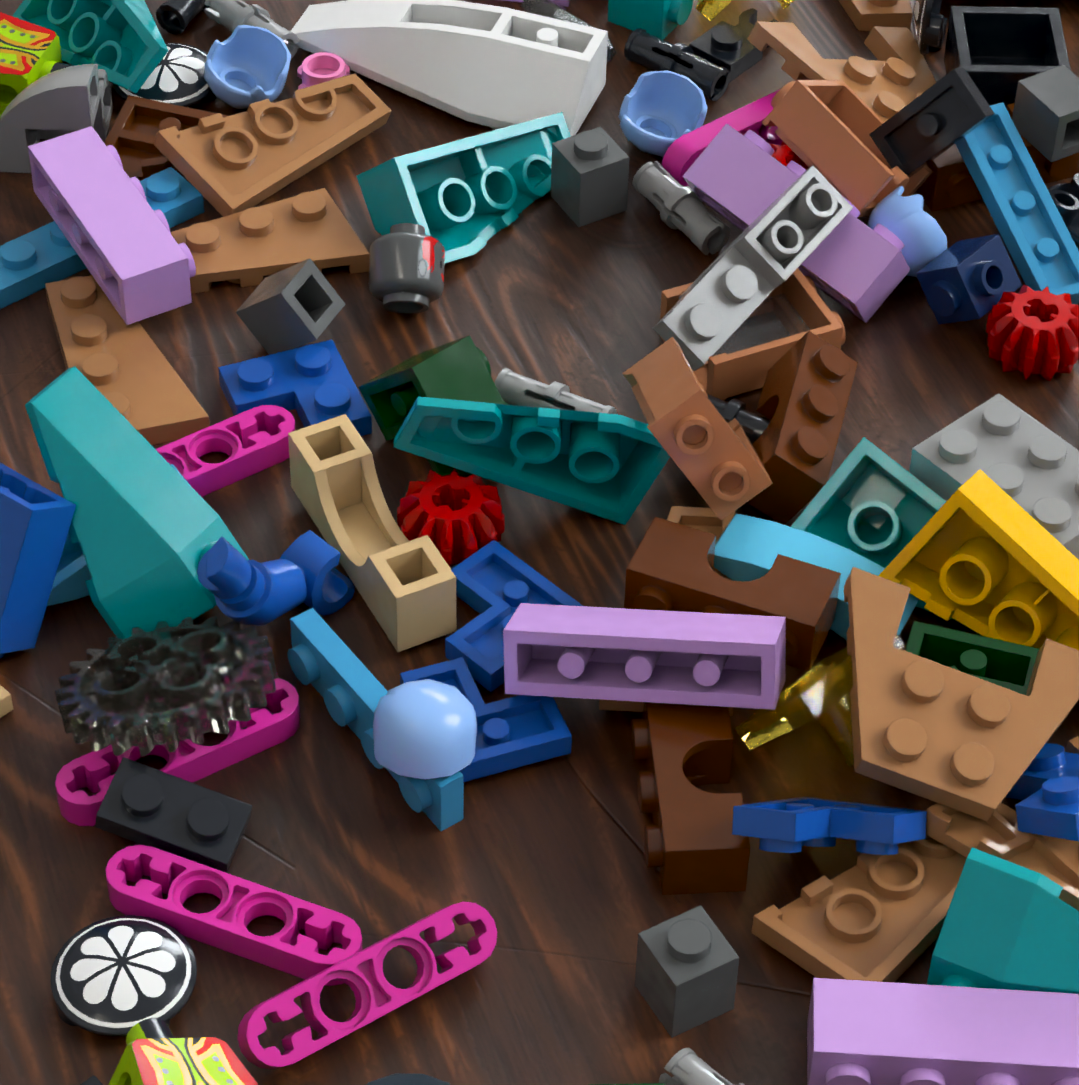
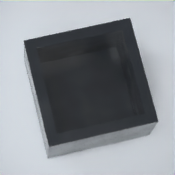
(1004, 46)

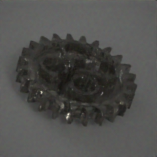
(166, 685)

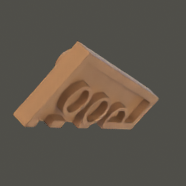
(272, 239)

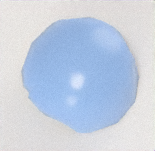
(247, 66)
(661, 110)
(913, 226)
(424, 730)

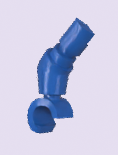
(266, 590)

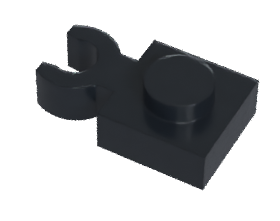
(729, 46)

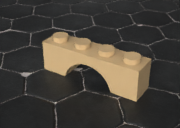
(398, 578)

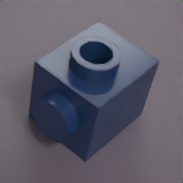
(968, 279)

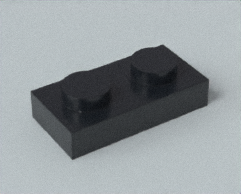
(932, 122)
(173, 815)

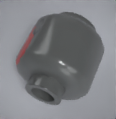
(406, 269)

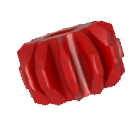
(1034, 332)
(453, 512)

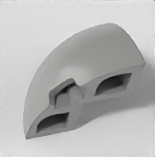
(51, 108)

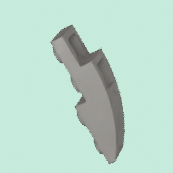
(753, 267)

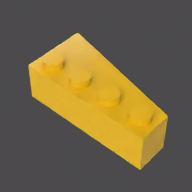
(992, 569)

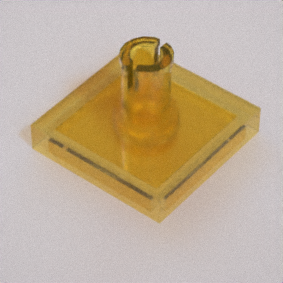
(816, 694)

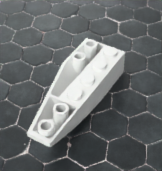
(466, 56)

